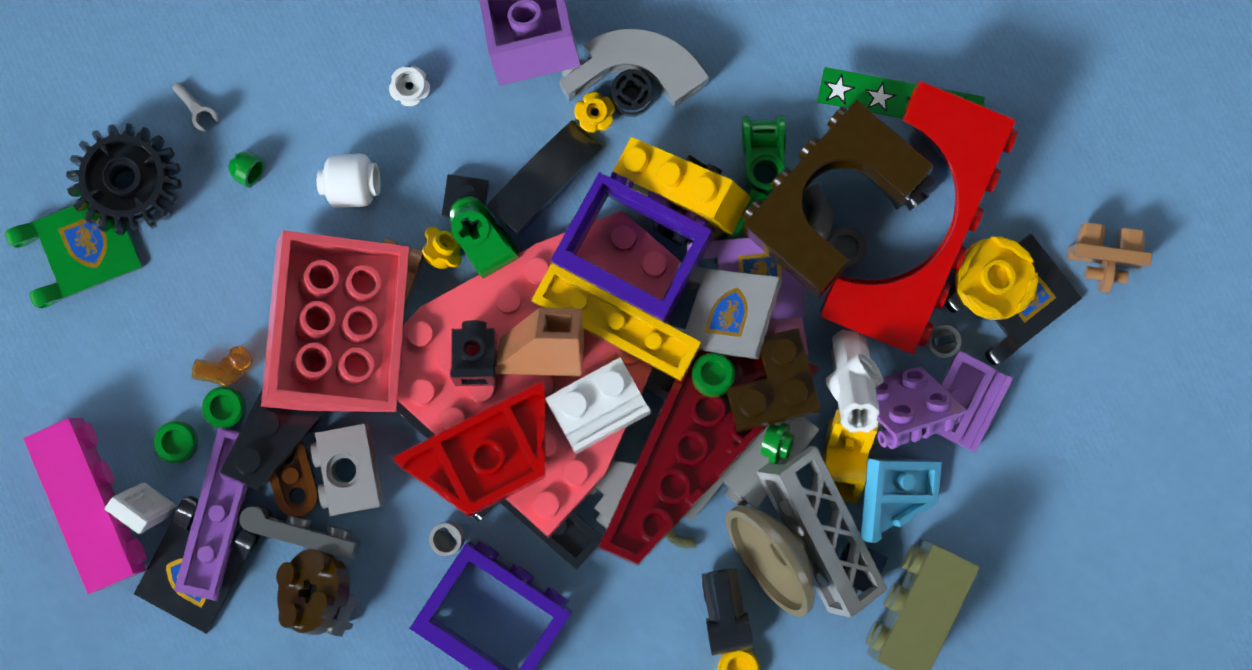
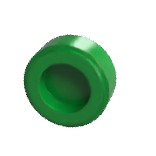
(713, 374)
(223, 407)
(176, 442)

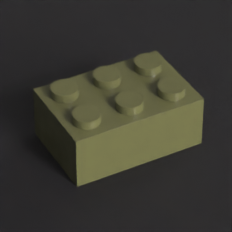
(921, 608)

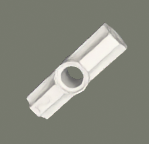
(854, 381)

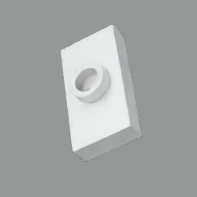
(140, 507)

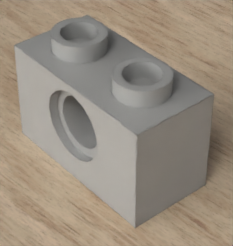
(365, 488)

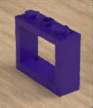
(652, 206)
(514, 578)

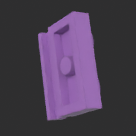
(979, 392)

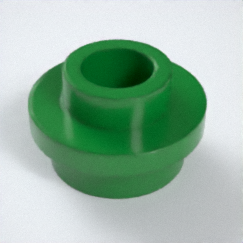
(777, 442)

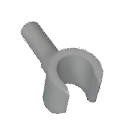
(193, 105)

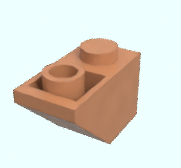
(543, 344)

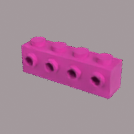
(78, 493)

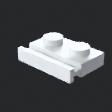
(598, 405)

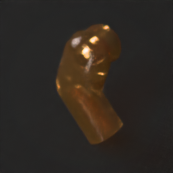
(227, 370)

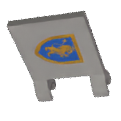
(731, 311)

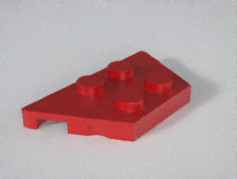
(486, 454)

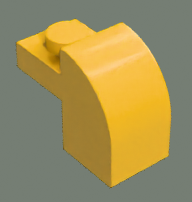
(847, 458)

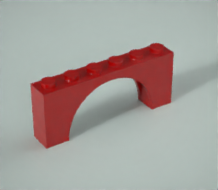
(901, 305)

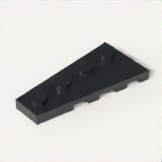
(267, 443)

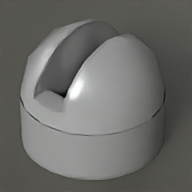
(441, 542)

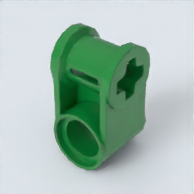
(763, 146)
(483, 242)

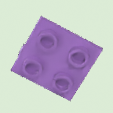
(914, 407)

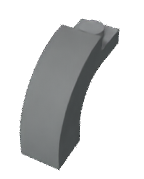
(654, 54)

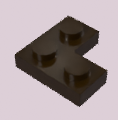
(785, 392)

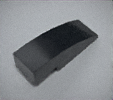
(544, 178)

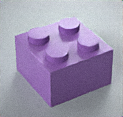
(528, 38)

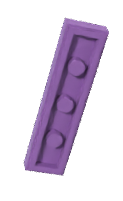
(212, 526)

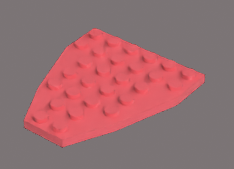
(503, 302)

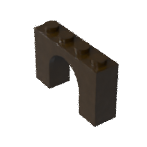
(853, 142)

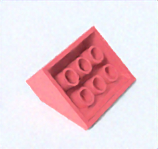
(335, 324)

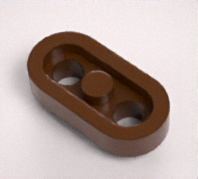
(292, 476)

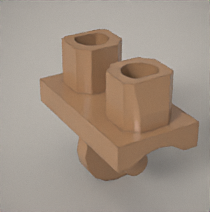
(1128, 254)

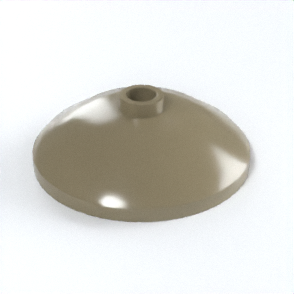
(773, 558)

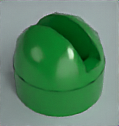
(246, 168)

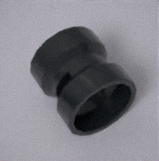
(633, 100)

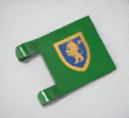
(76, 252)

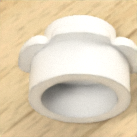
(409, 75)

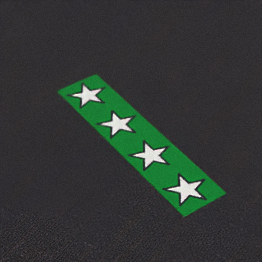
(876, 93)

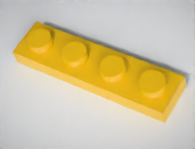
(619, 322)

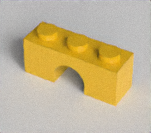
(683, 184)

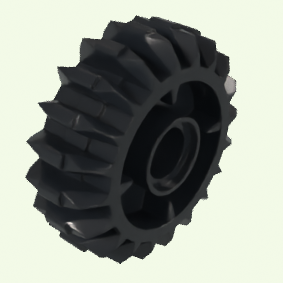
(119, 154)

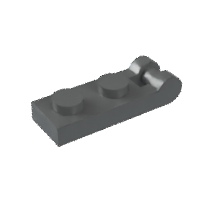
(298, 532)

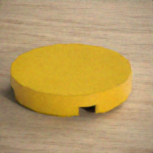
(996, 278)

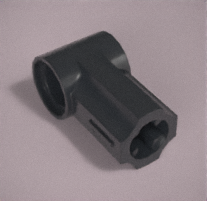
(727, 622)

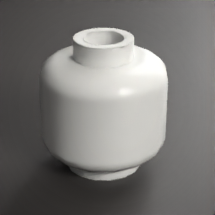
(349, 180)

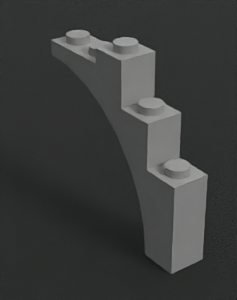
(741, 477)

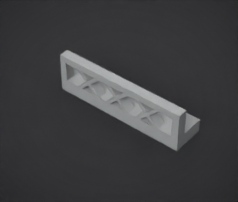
(800, 514)

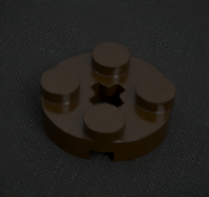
(295, 583)

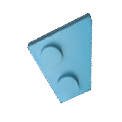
(897, 493)

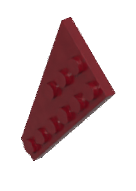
(680, 462)

